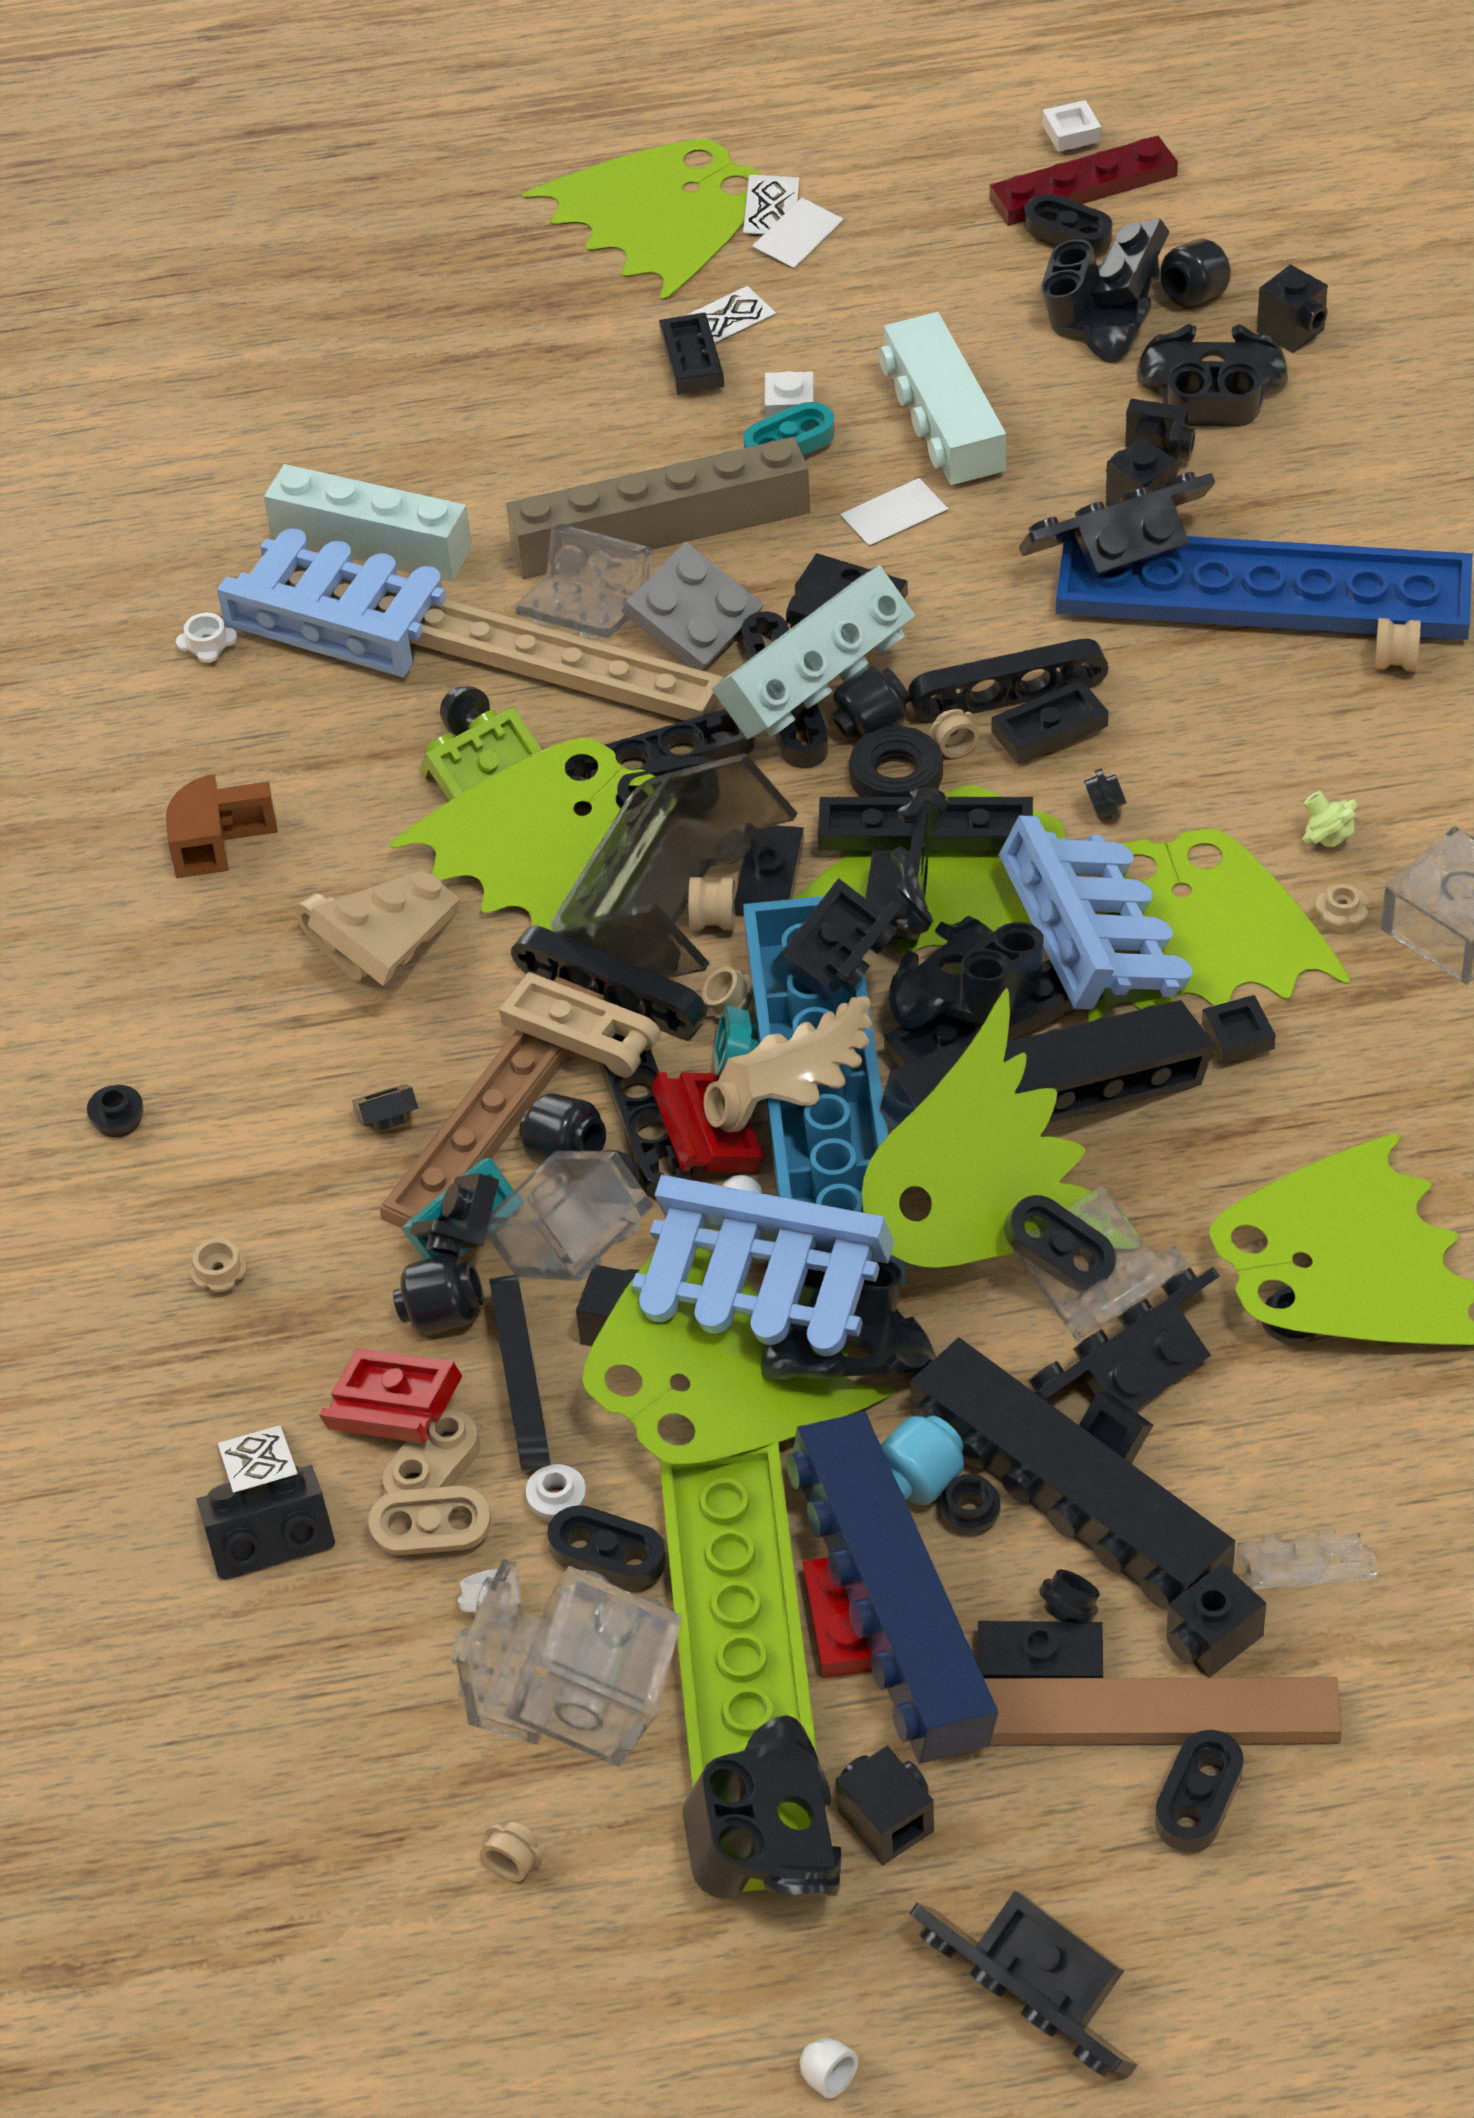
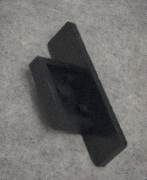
(1125, 533)
(1142, 1355)
(1041, 1965)

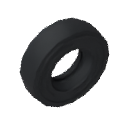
(894, 743)

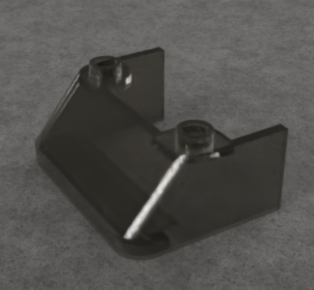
(656, 843)

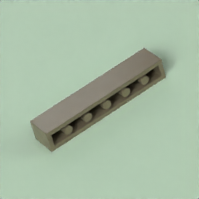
(668, 502)

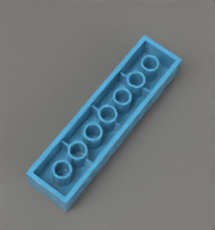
(826, 1146)

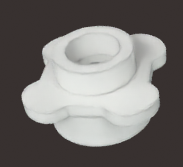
(206, 637)

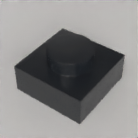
(1238, 1029)
(385, 1107)
(1116, 1425)

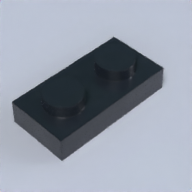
(1129, 262)
(1049, 721)

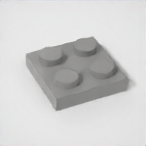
(691, 607)

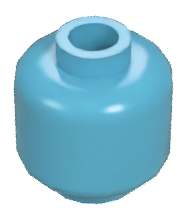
(924, 1457)

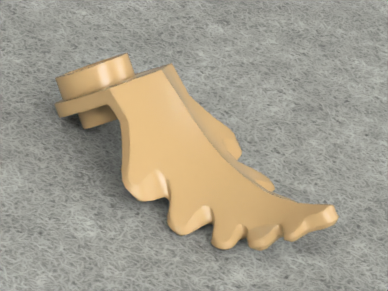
(789, 1067)

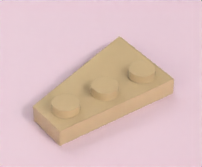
(386, 921)

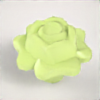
(1329, 820)

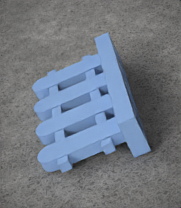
(329, 626)
(1064, 908)
(796, 1234)

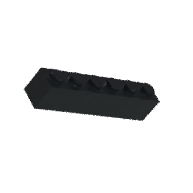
(1086, 1063)
(1070, 1475)

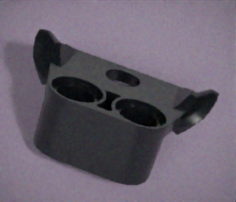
(1074, 312)
(1248, 368)
(904, 873)
(988, 962)
(893, 1342)
(746, 1824)

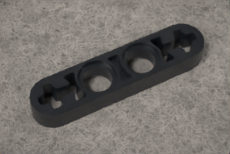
(1007, 674)
(808, 719)
(655, 744)
(666, 1002)
(637, 1113)
(520, 1373)

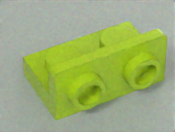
(478, 753)

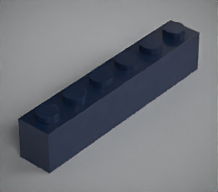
(892, 1588)

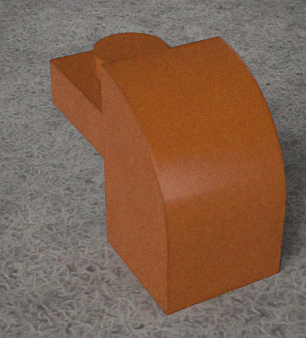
(205, 817)

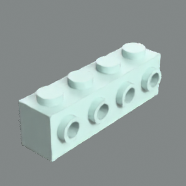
(943, 398)
(370, 519)
(813, 653)

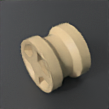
(1397, 644)
(711, 904)

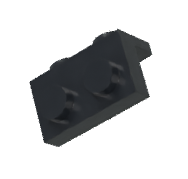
(835, 939)
(265, 1523)

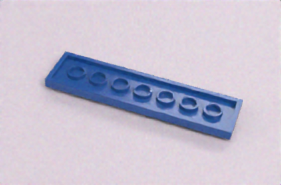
(1279, 587)

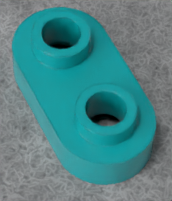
(808, 422)
(733, 1037)

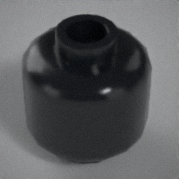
(1195, 272)
(870, 702)
(560, 1125)
(438, 1294)

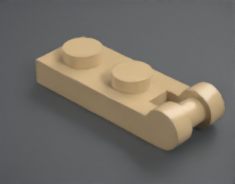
(579, 1023)

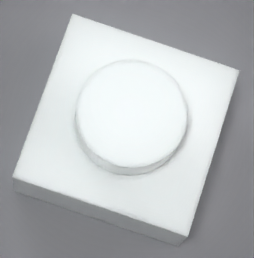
(1071, 125)
(787, 390)

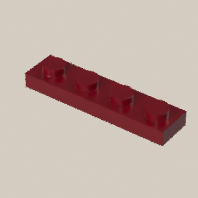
(1087, 177)

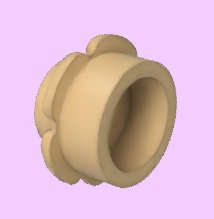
(955, 733)
(1342, 908)
(727, 988)
(217, 1254)
(511, 1851)

